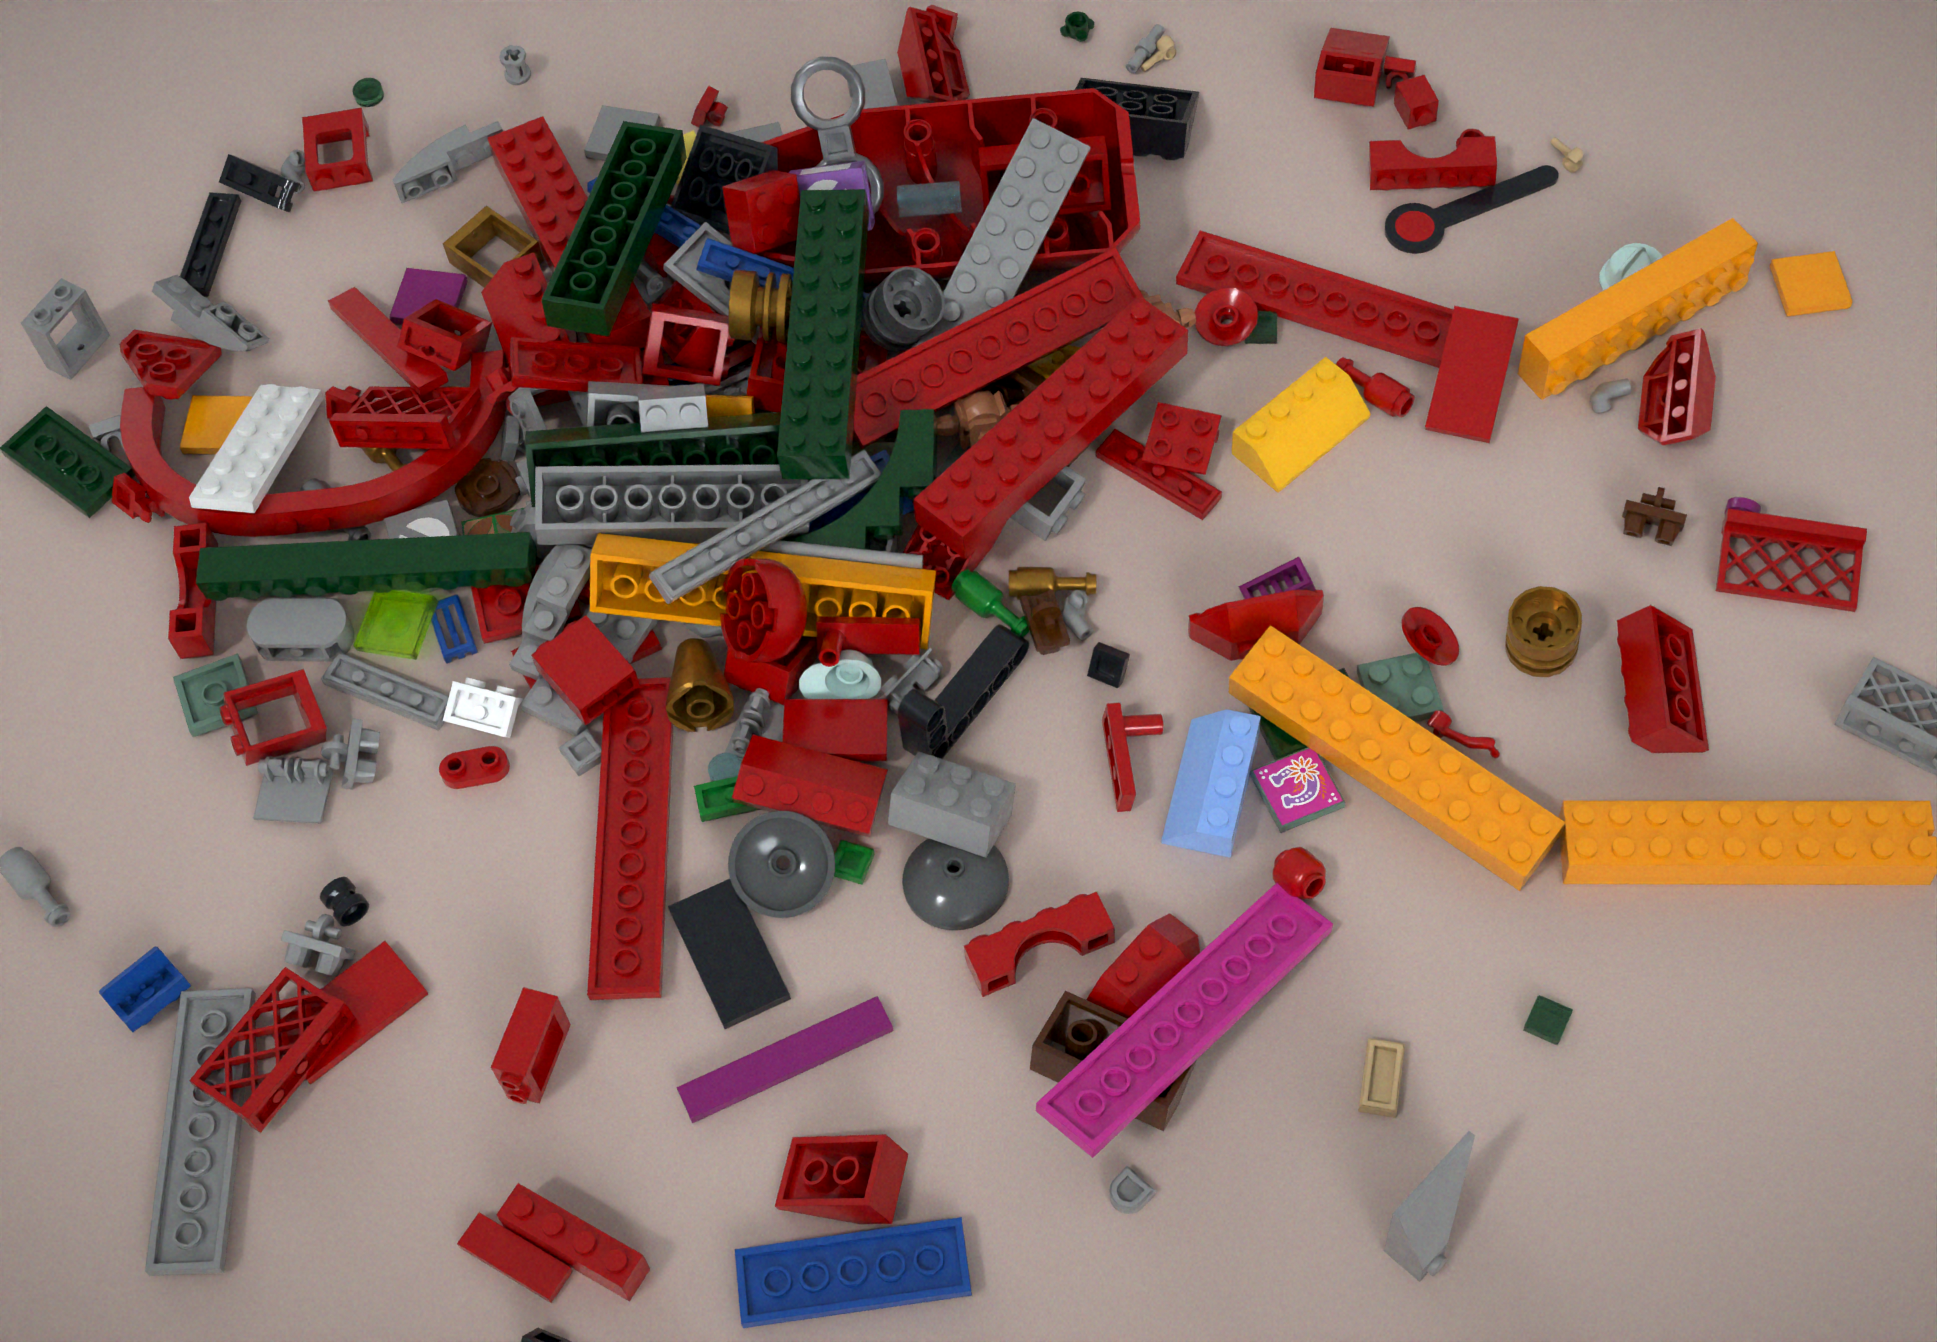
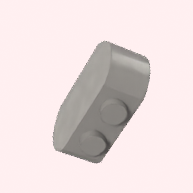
(300, 629)

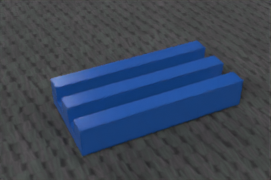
(458, 650)

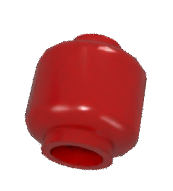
(1299, 873)

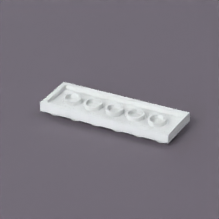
(256, 449)

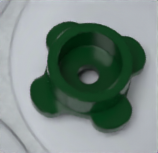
(1077, 26)

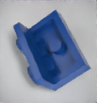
(144, 989)

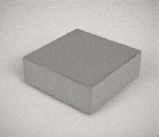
(582, 752)

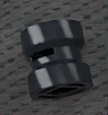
(344, 901)

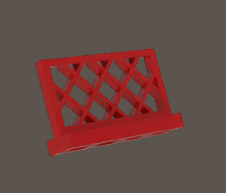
(411, 429)
(1787, 533)
(291, 1068)

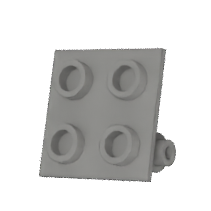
(758, 717)
(293, 789)

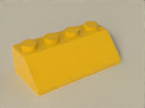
(1300, 425)

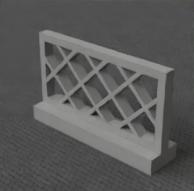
(1882, 728)

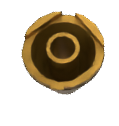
(699, 689)

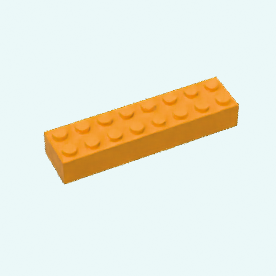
(1636, 309)

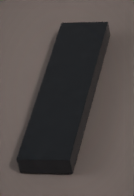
(210, 241)

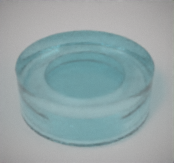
(723, 766)

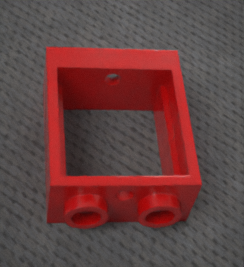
(663, 313)
(436, 327)
(294, 684)
(530, 1046)

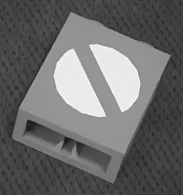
(426, 521)

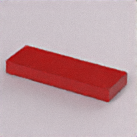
(515, 1257)

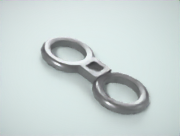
(836, 133)

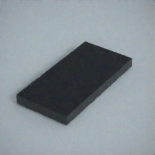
(729, 953)

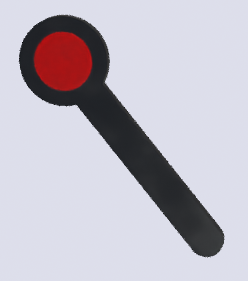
(1421, 228)

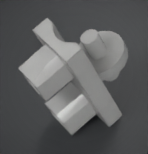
(359, 740)
(331, 955)

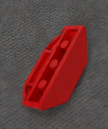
(930, 60)
(1678, 390)
(1239, 624)
(1145, 966)

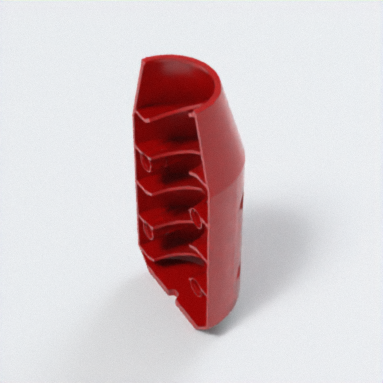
(942, 145)

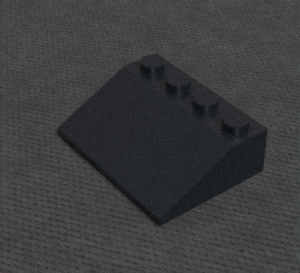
(1158, 116)
(715, 162)

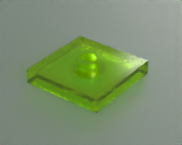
(396, 624)

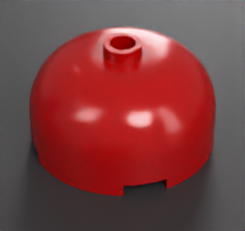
(766, 614)

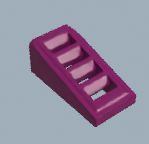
(1284, 572)

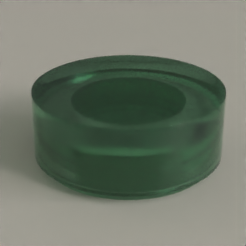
(368, 92)

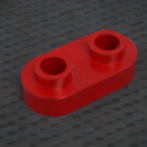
(473, 767)

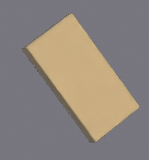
(1381, 1077)

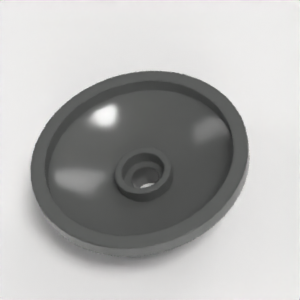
(778, 890)
(957, 898)

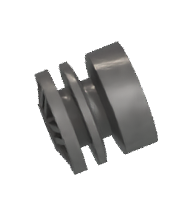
(902, 309)

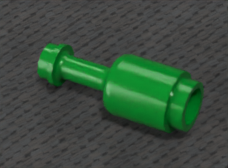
(986, 600)

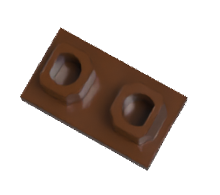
(1668, 521)
(1045, 622)

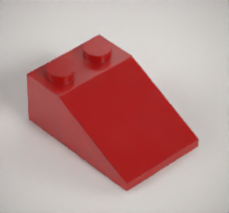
(688, 344)
(776, 677)
(843, 1178)

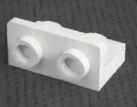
(482, 708)

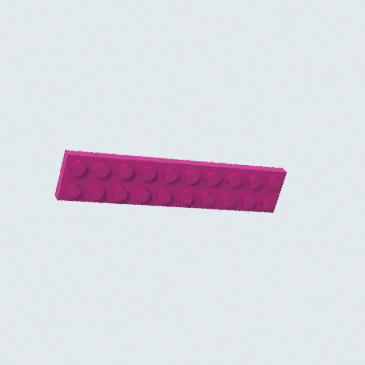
(1183, 1020)

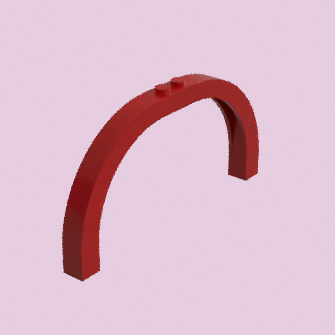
(320, 508)

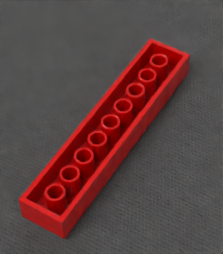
(551, 205)
(1050, 427)

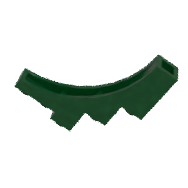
(905, 475)

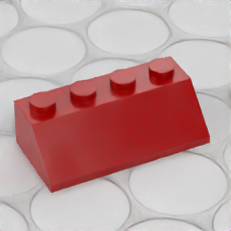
(1088, 192)
(516, 303)
(1661, 683)
(811, 783)

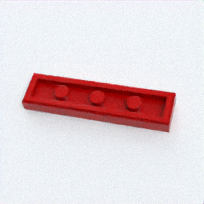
(1173, 484)

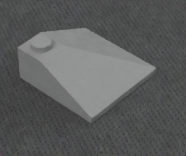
(1425, 1219)

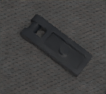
(258, 182)

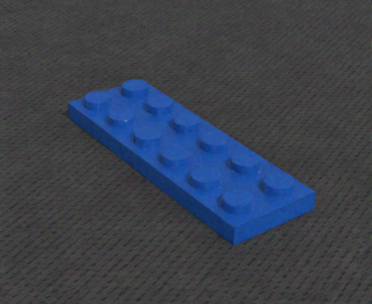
(852, 1272)

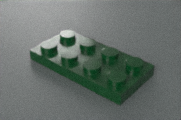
(66, 461)

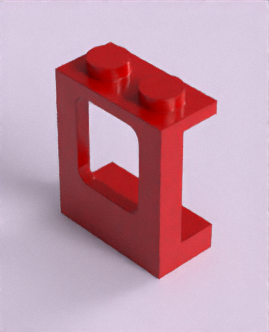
(335, 128)

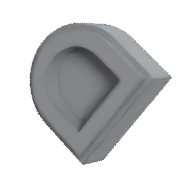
(1129, 1192)

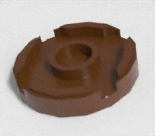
(488, 488)

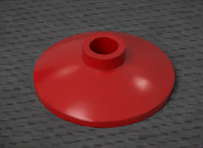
(1223, 305)
(1430, 636)

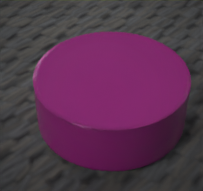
(1743, 504)

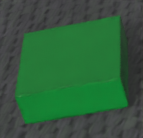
(852, 861)

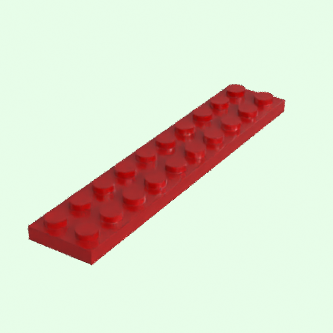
(1319, 298)
(992, 345)
(632, 846)

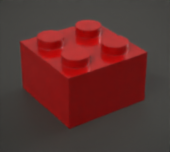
(763, 211)

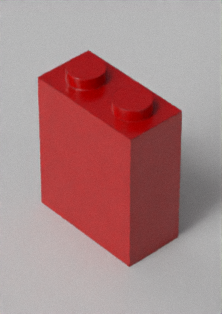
(585, 669)

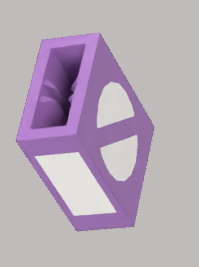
(837, 177)

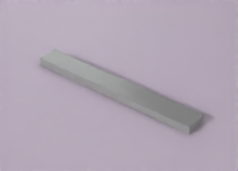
(761, 529)

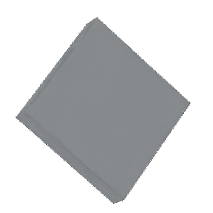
(608, 125)

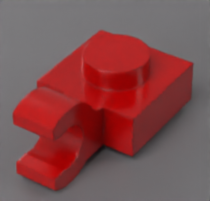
(131, 499)

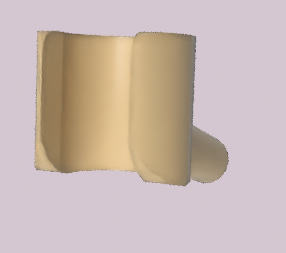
(1166, 50)
(1572, 157)

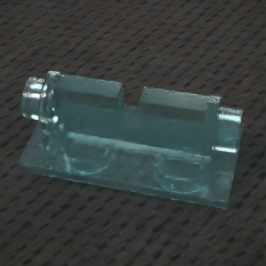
(929, 199)

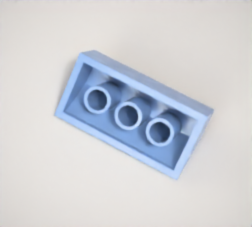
(1212, 782)

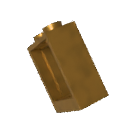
(486, 226)

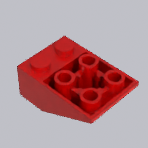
(1350, 67)
(945, 560)

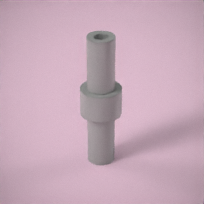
(1145, 48)

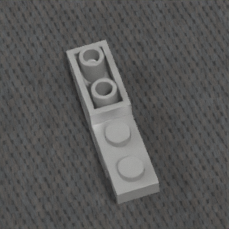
(438, 161)
(211, 323)

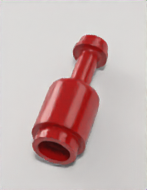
(1380, 390)

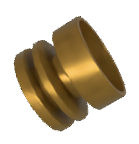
(759, 306)
(1543, 615)

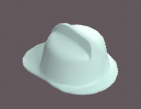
(1627, 262)
(849, 679)

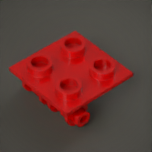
(1182, 438)

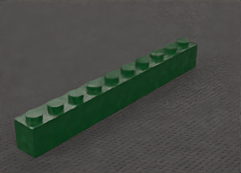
(367, 565)

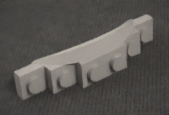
(551, 601)

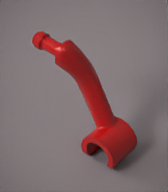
(1441, 721)

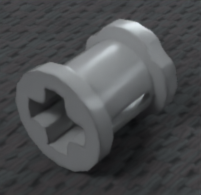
(514, 65)

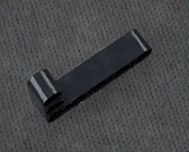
(938, 723)

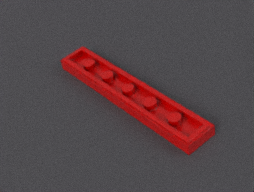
(383, 338)

